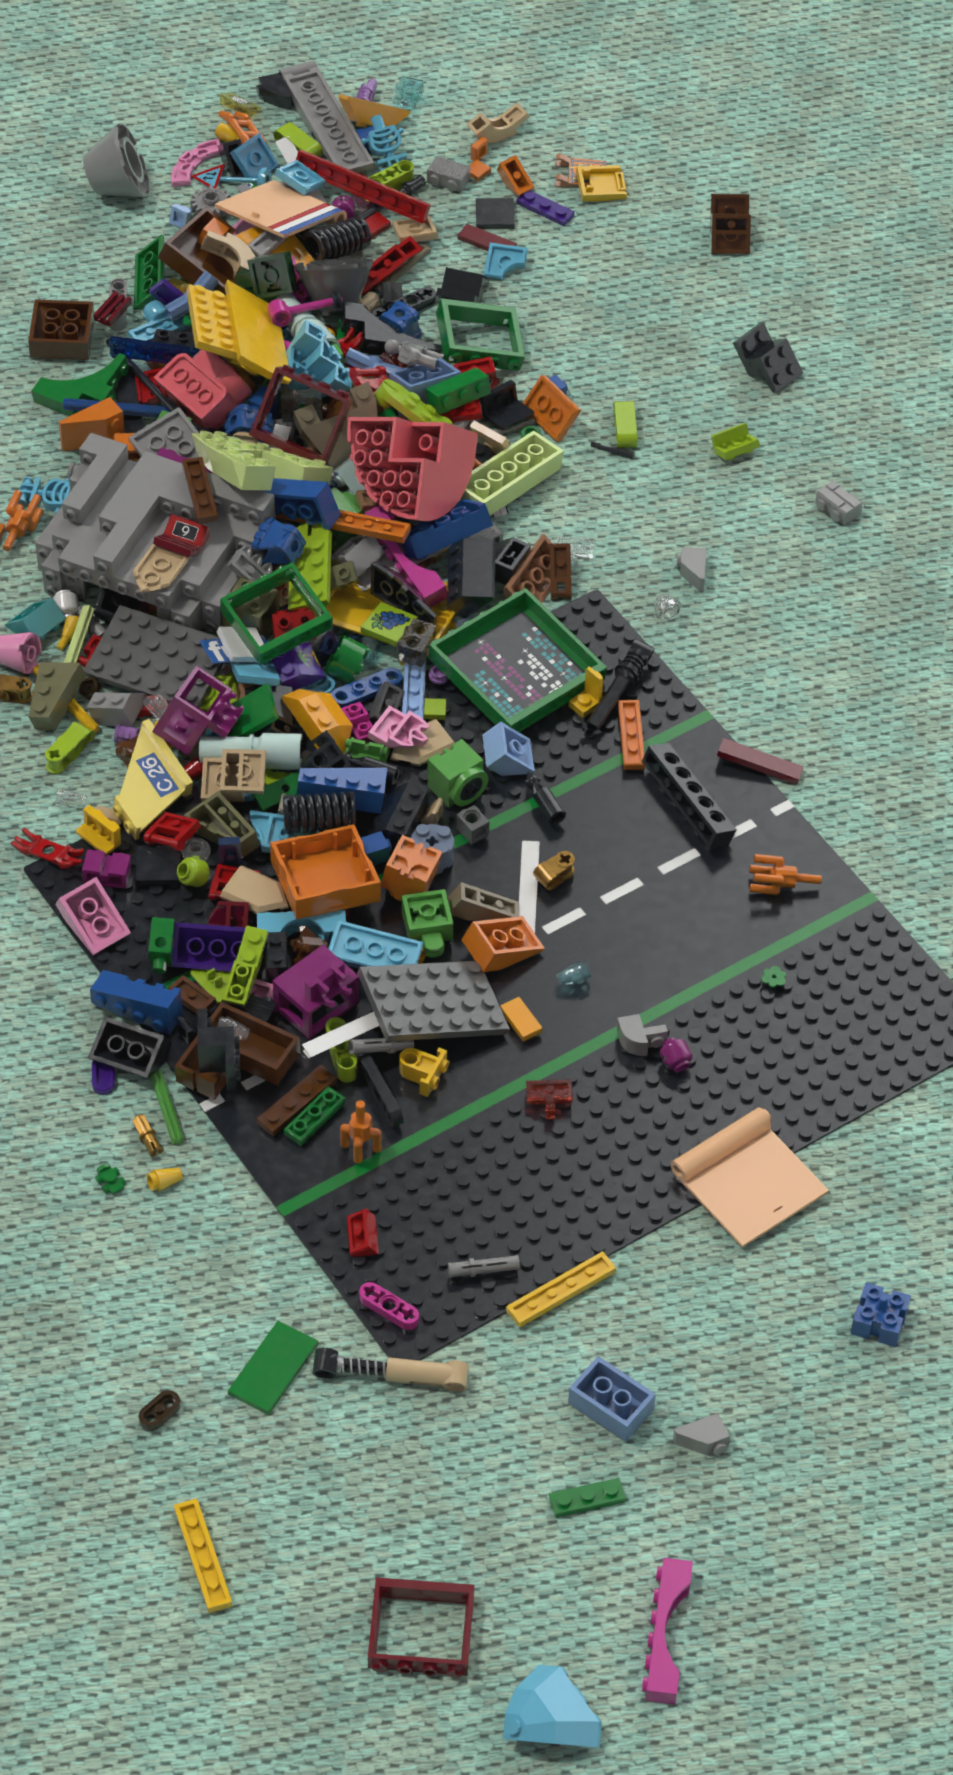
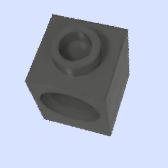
(472, 824)

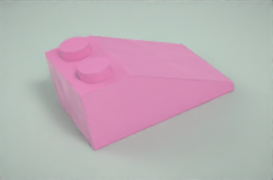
(92, 916)

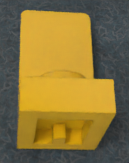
(589, 698)

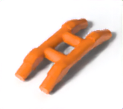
(243, 121)

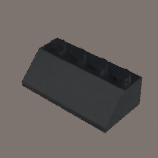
(470, 575)

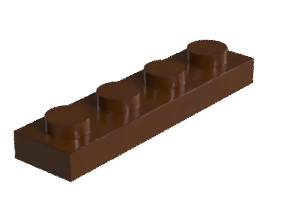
(200, 490)
(296, 1100)

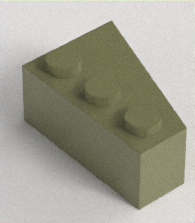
(52, 692)
(222, 820)

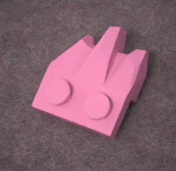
(399, 730)

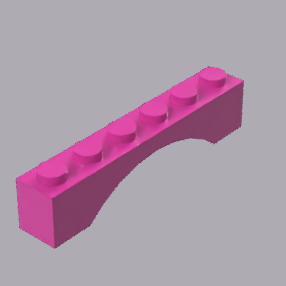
(424, 581)
(663, 1674)

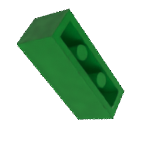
(458, 390)

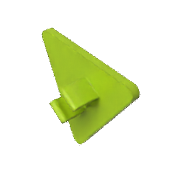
(212, 981)

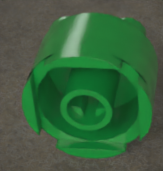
(347, 659)

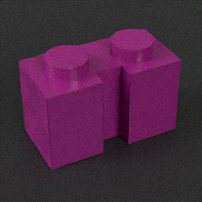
(109, 870)

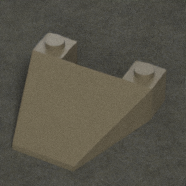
(317, 433)

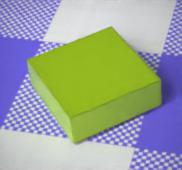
(435, 709)

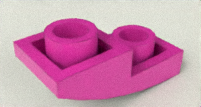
(360, 720)

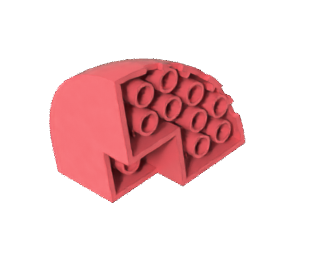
(412, 466)

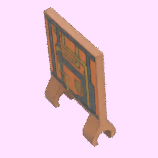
(562, 180)

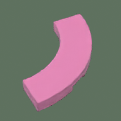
(191, 159)

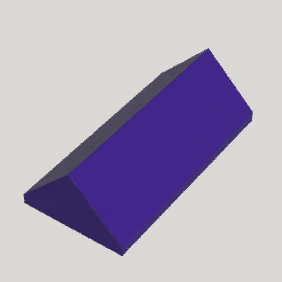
(206, 946)

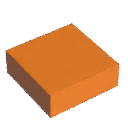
(479, 149)
(479, 170)

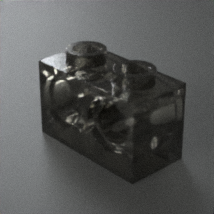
(415, 642)

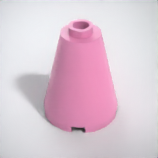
(20, 651)

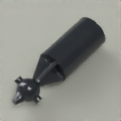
(368, 762)
(546, 800)

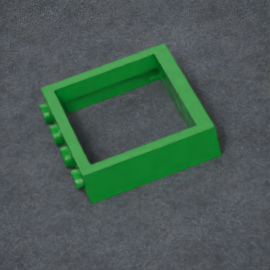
(483, 314)
(294, 637)

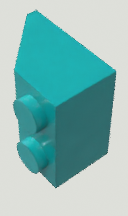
(38, 618)

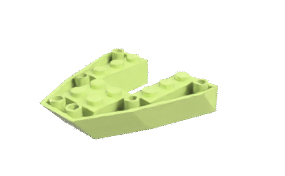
(254, 465)

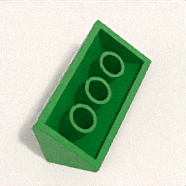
(148, 272)

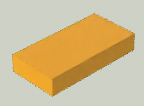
(521, 1019)

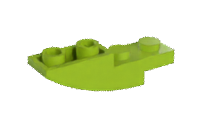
(246, 966)

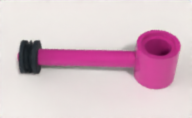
(281, 313)

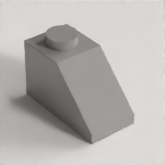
(692, 566)
(703, 1436)

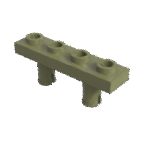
(341, 577)

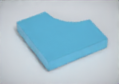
(504, 259)

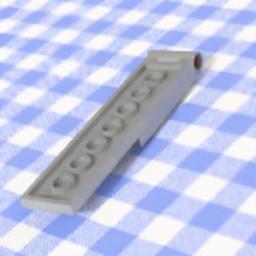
(325, 117)

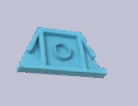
(271, 828)

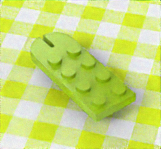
(406, 402)
(313, 565)

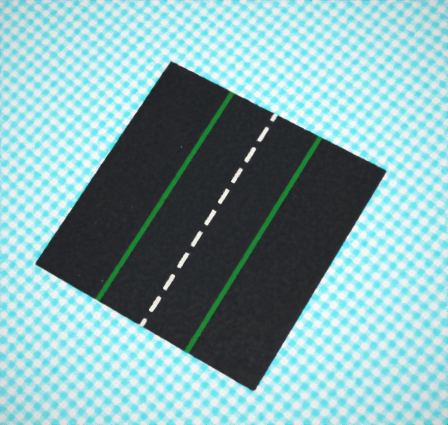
(662, 938)

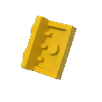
(99, 830)

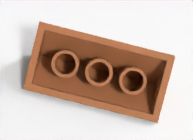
(533, 572)

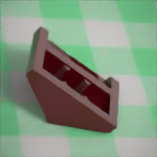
(230, 914)

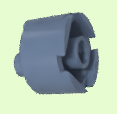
(438, 838)

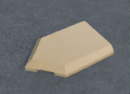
(158, 569)
(419, 755)
(257, 889)

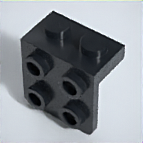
(504, 408)

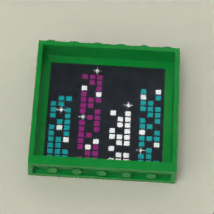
(515, 661)

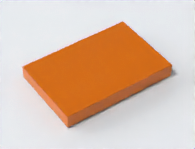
(552, 408)

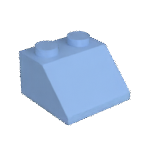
(507, 751)

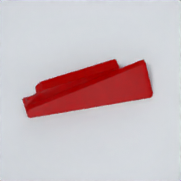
(390, 262)

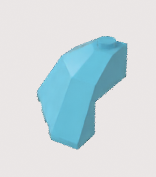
(314, 356)
(551, 1711)

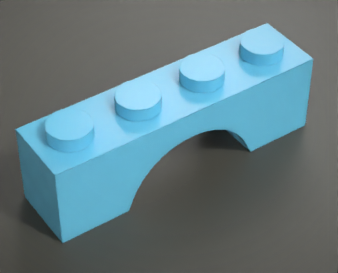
(321, 925)

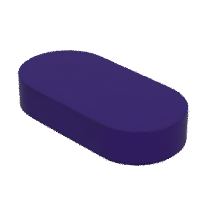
(102, 1078)

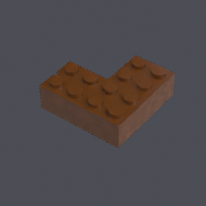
(187, 258)
(265, 1054)

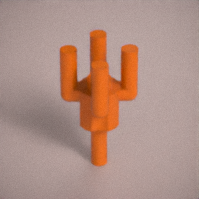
(21, 519)
(778, 875)
(360, 1131)

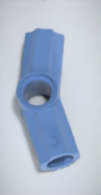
(180, 306)
(357, 359)

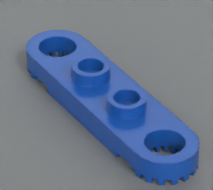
(365, 687)

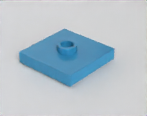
(254, 156)

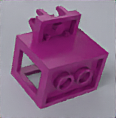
(185, 723)
(314, 984)

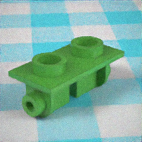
(360, 749)

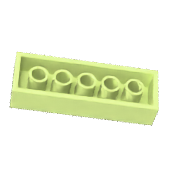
(513, 472)

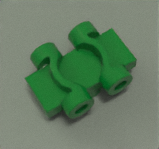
(109, 1177)

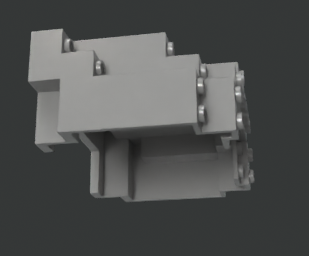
(119, 510)

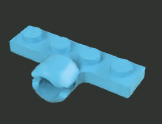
(157, 318)

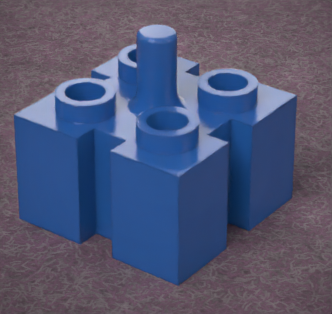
(880, 1314)

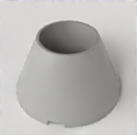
(115, 165)

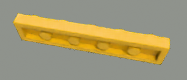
(561, 1289)
(203, 1555)

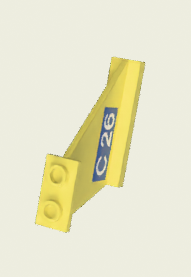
(151, 782)

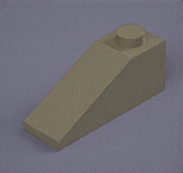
(480, 905)

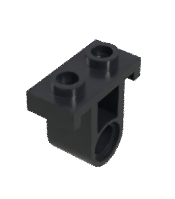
(326, 755)

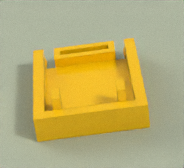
(605, 183)

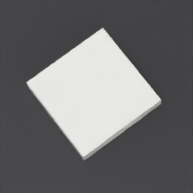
(235, 646)

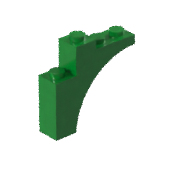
(92, 387)

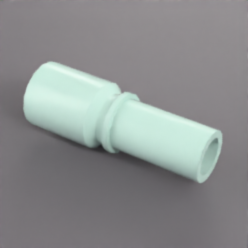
(299, 318)
(280, 748)

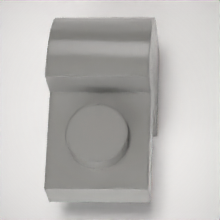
(638, 1039)

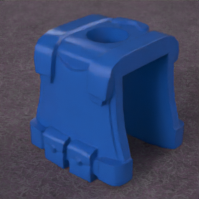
(407, 324)
(242, 418)
(281, 540)

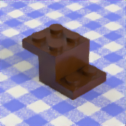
(730, 223)

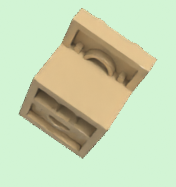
(234, 774)

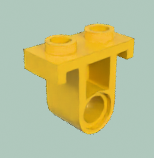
(424, 1068)

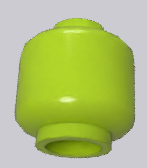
(193, 872)

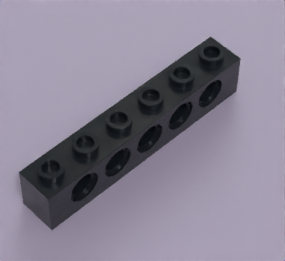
(689, 795)

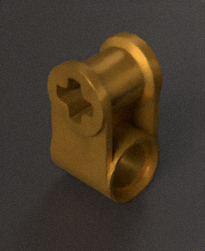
(13, 687)
(555, 870)

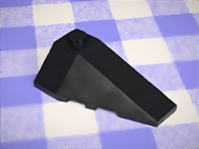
(397, 592)

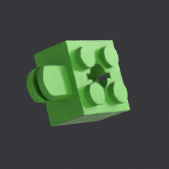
(428, 920)

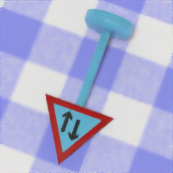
(214, 176)

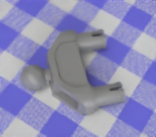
(413, 353)

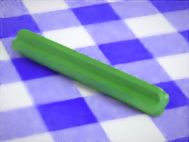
(167, 1108)

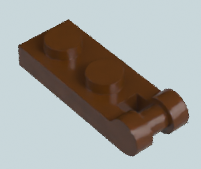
(560, 570)

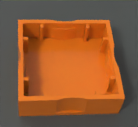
(325, 872)

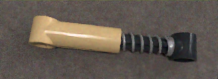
(450, 1375)

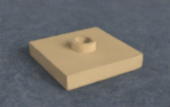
(417, 230)
(489, 438)

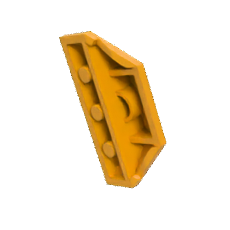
(362, 111)
(319, 713)

